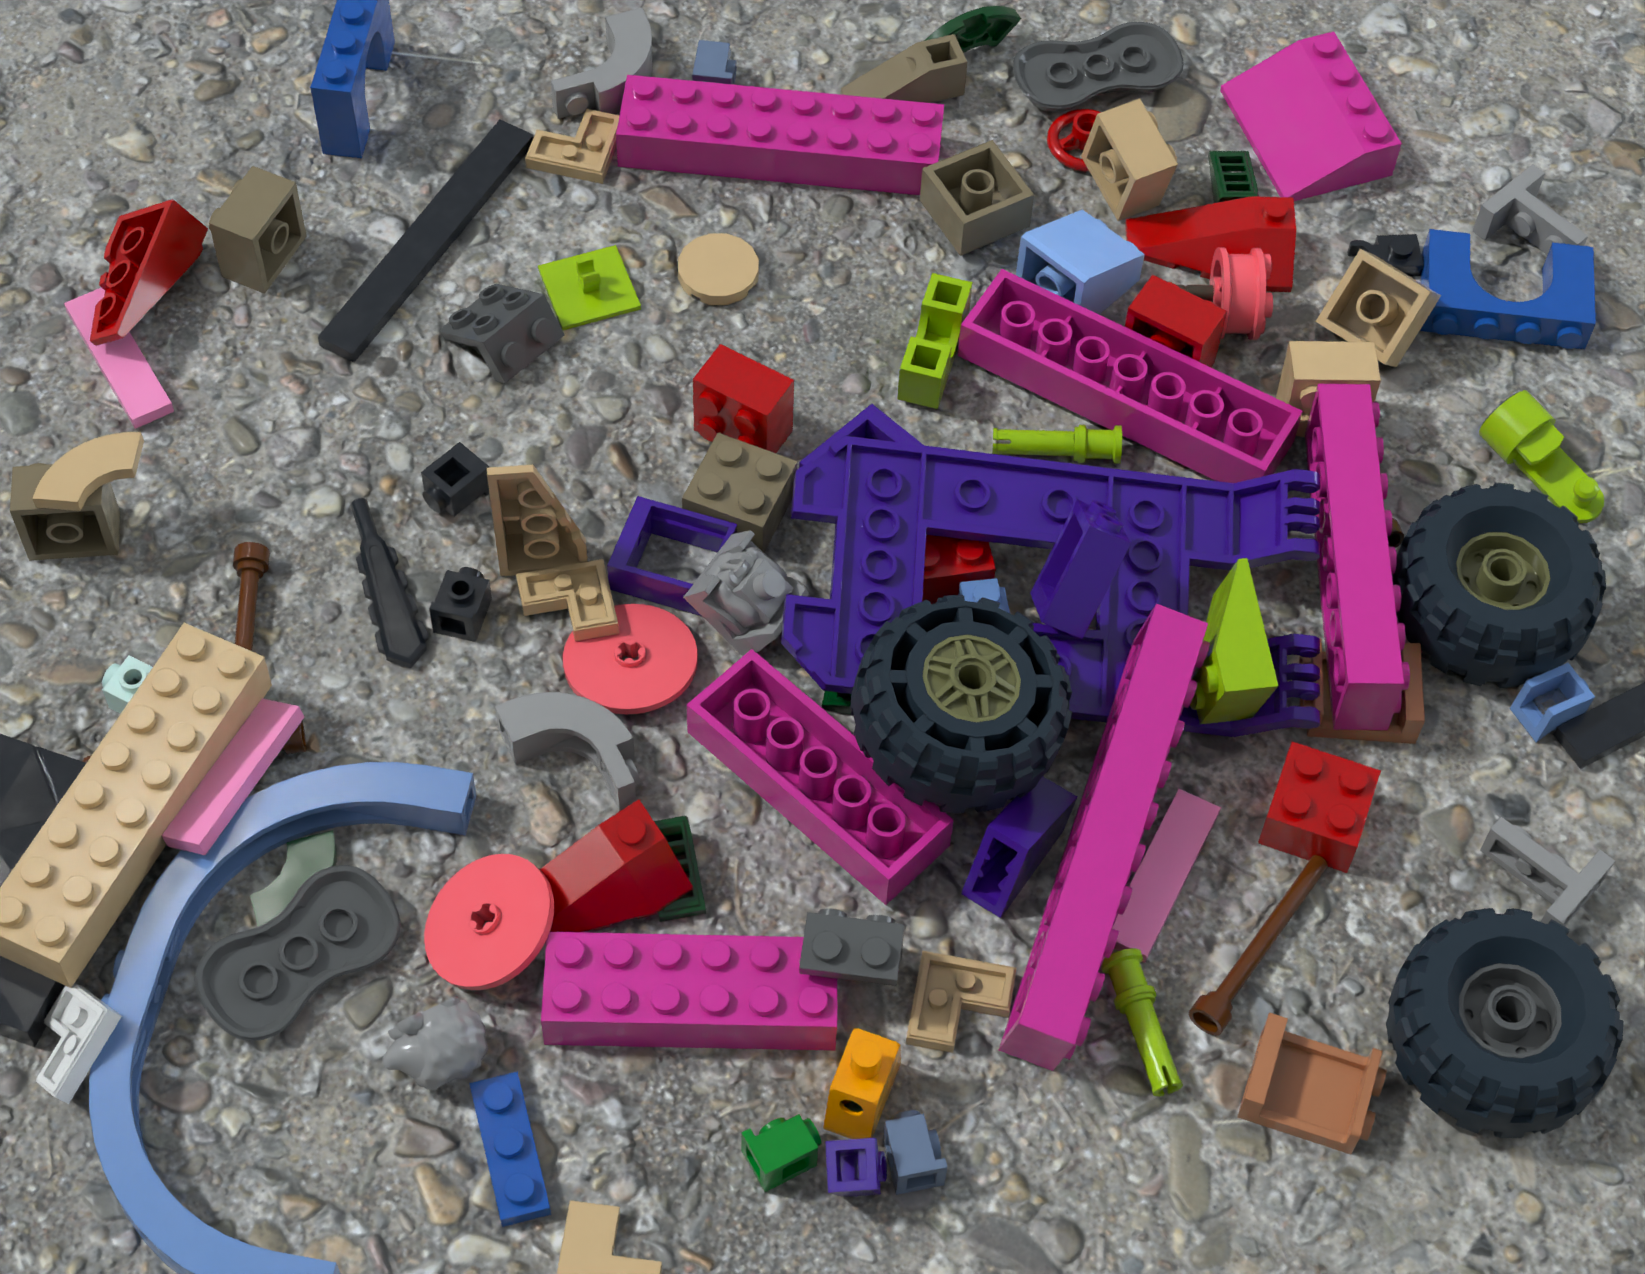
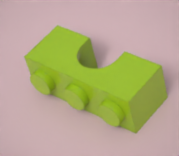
(934, 348)

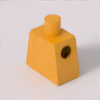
(865, 1078)

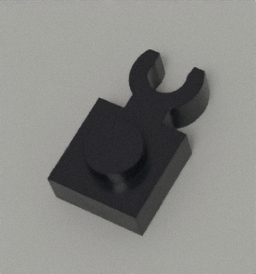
(1397, 250)

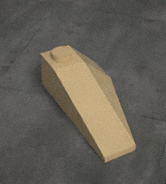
(531, 522)

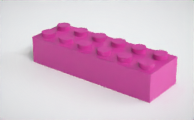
(816, 776)
(684, 992)

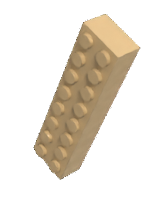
(123, 800)

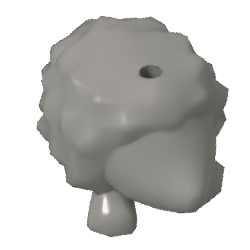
(438, 1044)

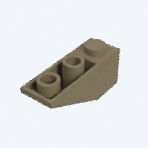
(920, 73)

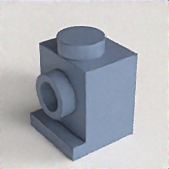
(714, 63)
(913, 1153)

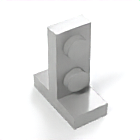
(1526, 215)
(1545, 871)

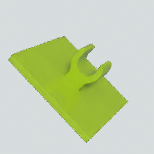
(589, 287)

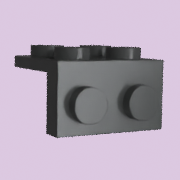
(507, 327)
(852, 947)

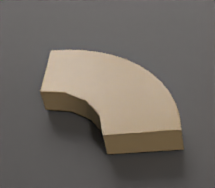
(87, 468)

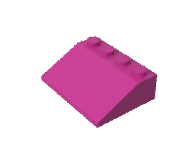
(1313, 119)

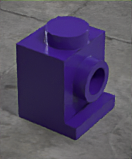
(855, 1167)

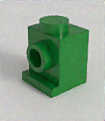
(781, 1150)

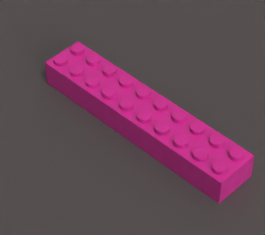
(1106, 841)

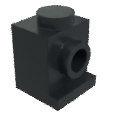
(454, 480)
(461, 604)

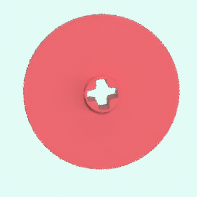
(658, 677)
(492, 954)

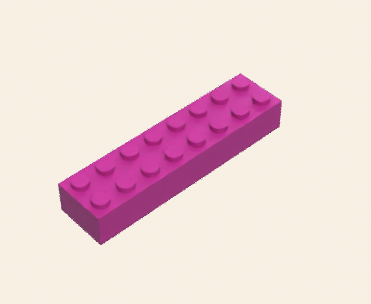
(777, 134)
(1127, 381)
(1356, 559)

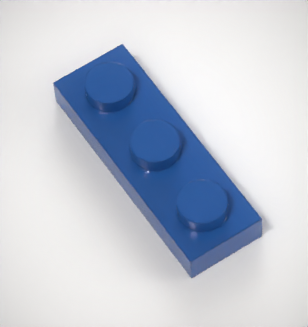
(510, 1149)

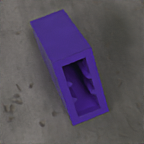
(1017, 845)

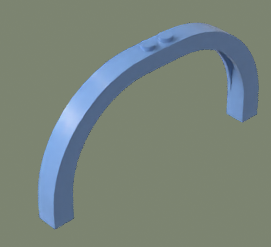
(266, 820)

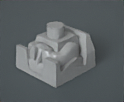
(743, 594)

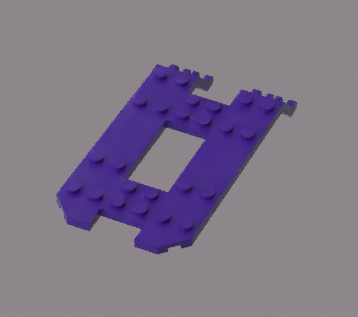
(897, 493)

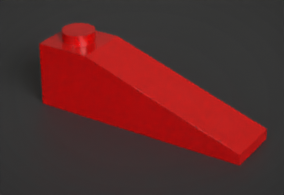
(1193, 234)
(145, 260)
(615, 874)

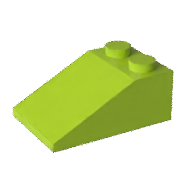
(1239, 664)

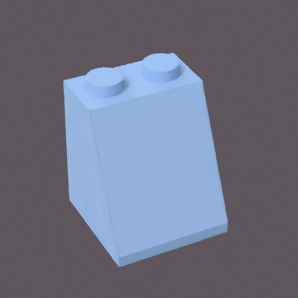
(1080, 261)

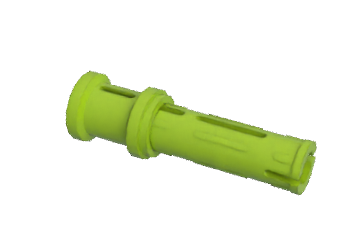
(1080, 443)
(1136, 1000)

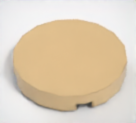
(718, 268)

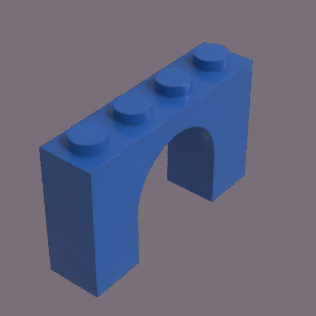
(356, 40)
(1558, 317)

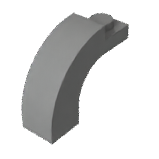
(603, 87)
(576, 725)

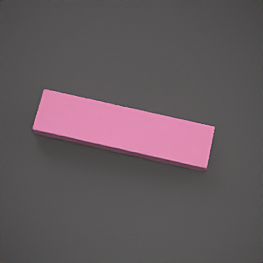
(122, 366)
(233, 777)
(1164, 871)

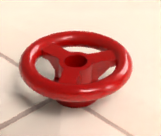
(1082, 124)

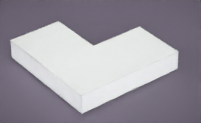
(84, 1029)

